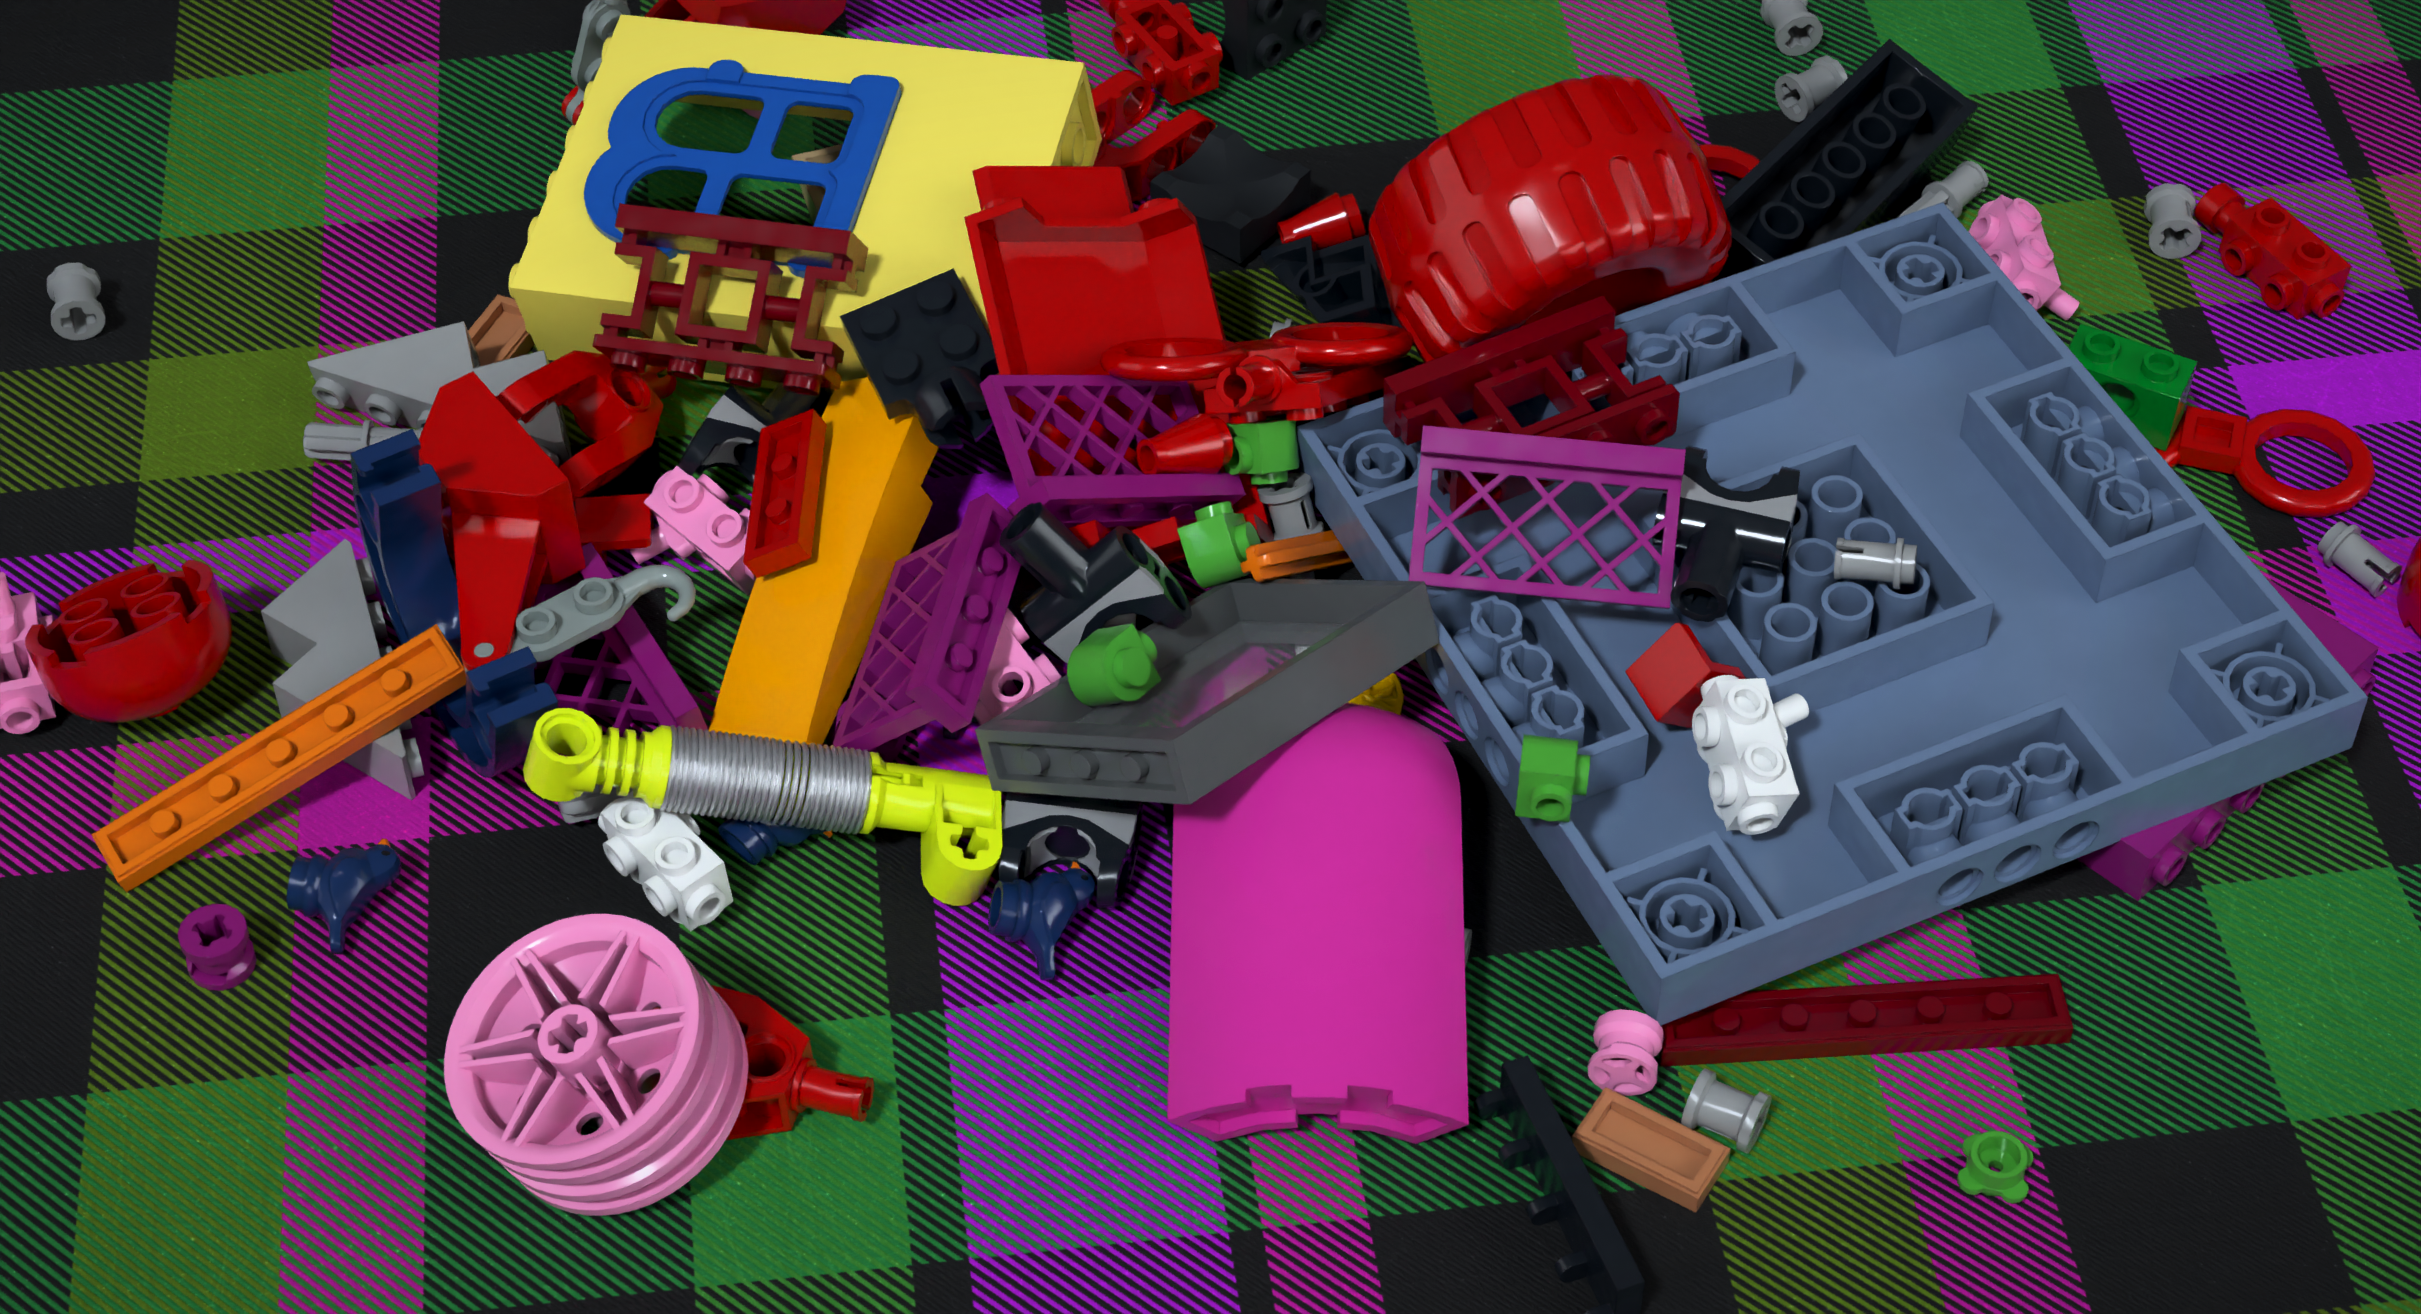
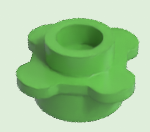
(1998, 1151)

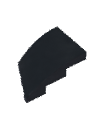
(1333, 281)

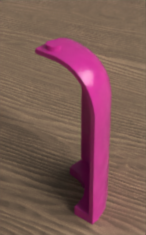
(1322, 938)

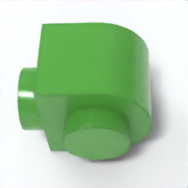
(1264, 450)
(1217, 544)
(1113, 666)
(1550, 777)

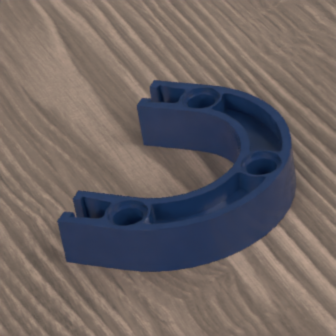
(406, 548)

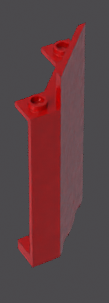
(1080, 271)

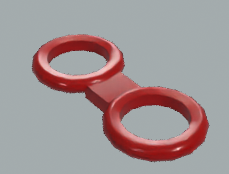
(1206, 358)
(2229, 444)

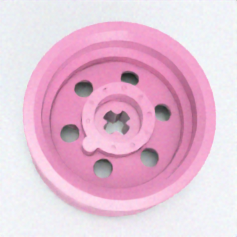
(571, 1039)

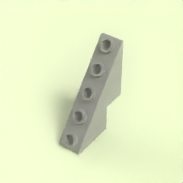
(403, 375)
(328, 636)

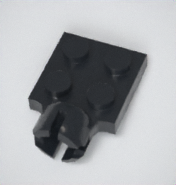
(927, 357)

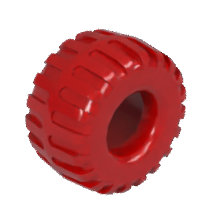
(1546, 209)

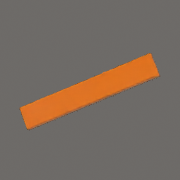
(280, 758)

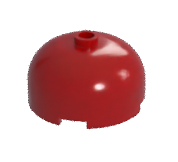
(134, 643)

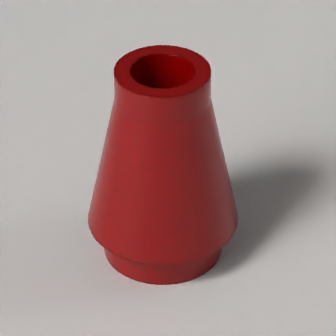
(1327, 222)
(1192, 446)

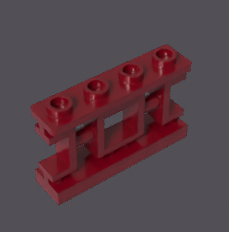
(736, 252)
(1523, 366)

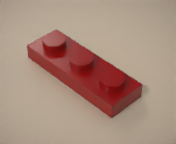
(785, 493)

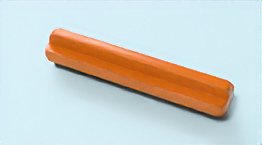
(1294, 556)

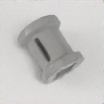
(1794, 26)
(1806, 91)
(2173, 227)
(76, 310)
(1291, 506)
(1726, 1110)

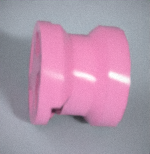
(1626, 1052)

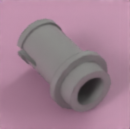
(2357, 557)
(1875, 561)

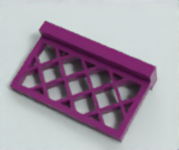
(1549, 460)
(1122, 491)
(933, 633)
(639, 662)

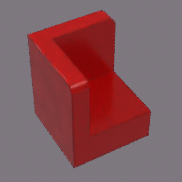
(614, 522)
(1673, 673)

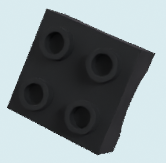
(1268, 31)
(1235, 192)

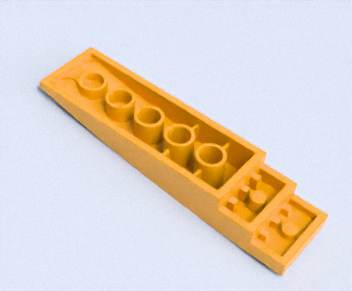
(815, 619)

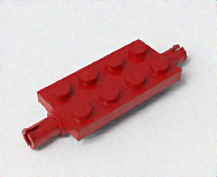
(1268, 388)

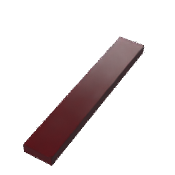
(1871, 1020)

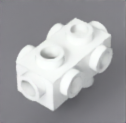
(1746, 751)
(667, 858)

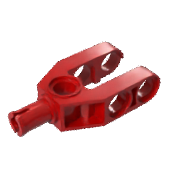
(1161, 150)
(608, 405)
(784, 1074)

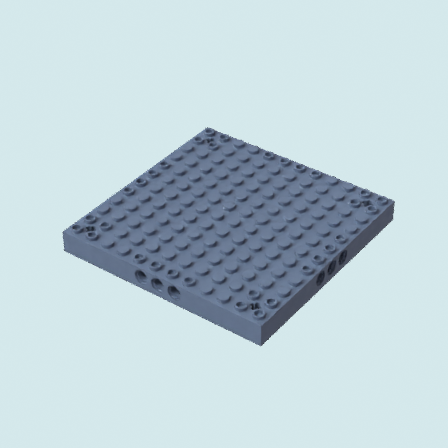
(2041, 690)

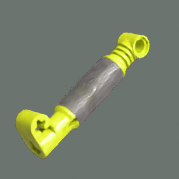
(770, 777)

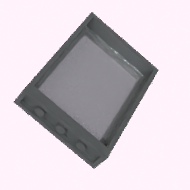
(1231, 689)

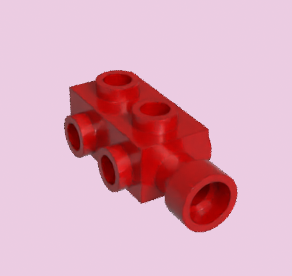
(1165, 46)
(2275, 252)

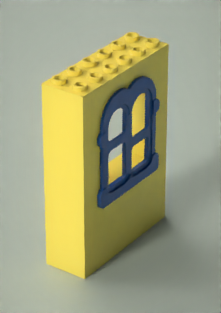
(897, 185)

